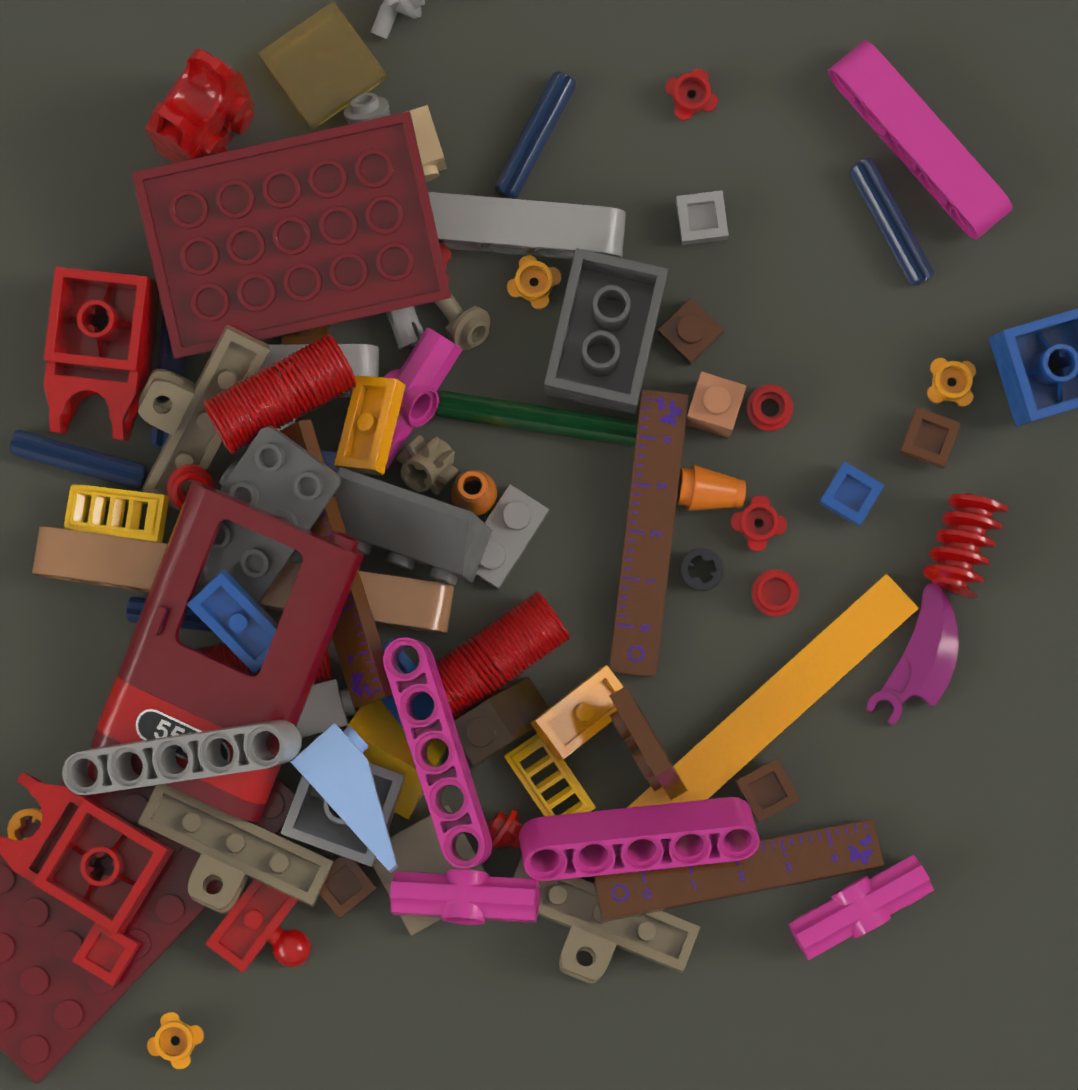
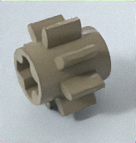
(427, 464)

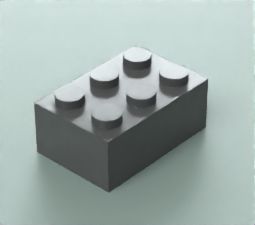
(605, 331)

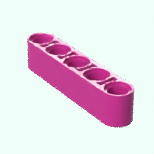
(920, 140)
(420, 735)
(638, 839)

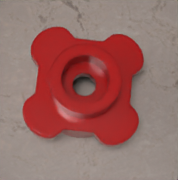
(692, 81)
(772, 523)

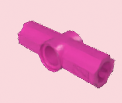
(422, 376)
(465, 897)
(860, 907)

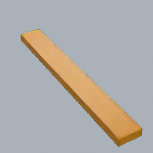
(788, 693)

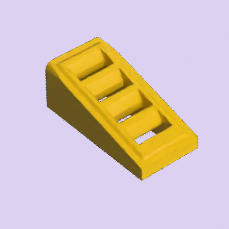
(88, 506)
(526, 749)

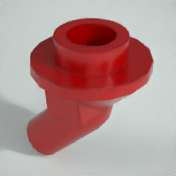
(505, 829)

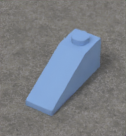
(346, 782)

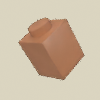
(715, 405)

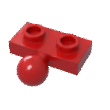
(257, 921)

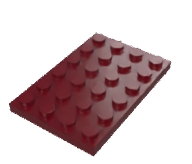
(292, 233)

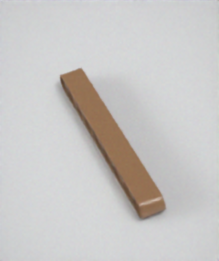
(134, 563)

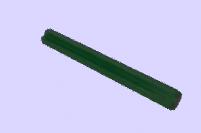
(537, 418)

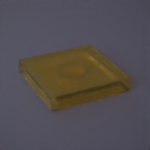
(322, 65)

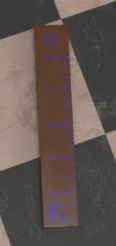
(648, 533)
(356, 632)
(774, 865)

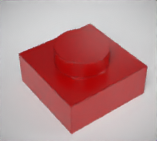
(106, 953)

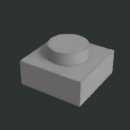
(702, 217)

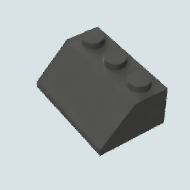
(412, 528)

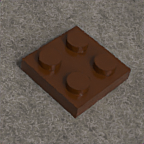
(638, 734)

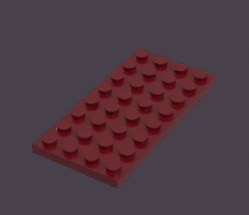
(45, 995)

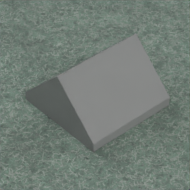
(318, 825)

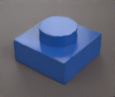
(851, 494)

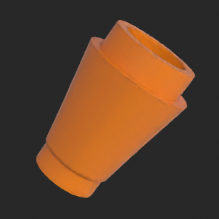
(709, 489)
(480, 502)

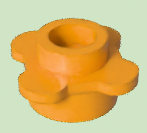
(529, 269)
(963, 375)
(177, 1054)

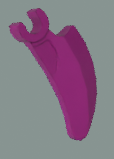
(928, 657)

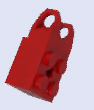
(201, 110)
(94, 360)
(67, 845)

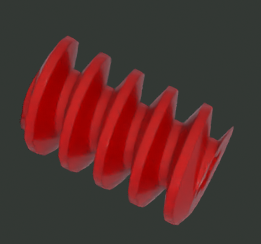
(963, 542)

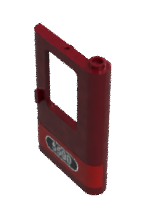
(180, 691)

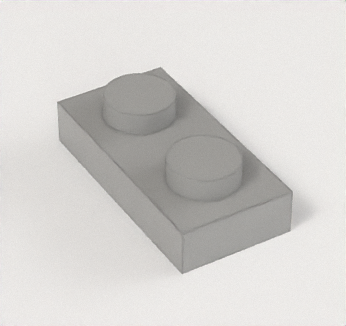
(513, 526)

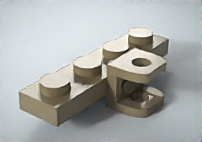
(184, 417)
(232, 851)
(575, 905)

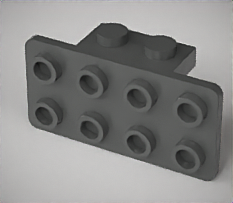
(279, 480)

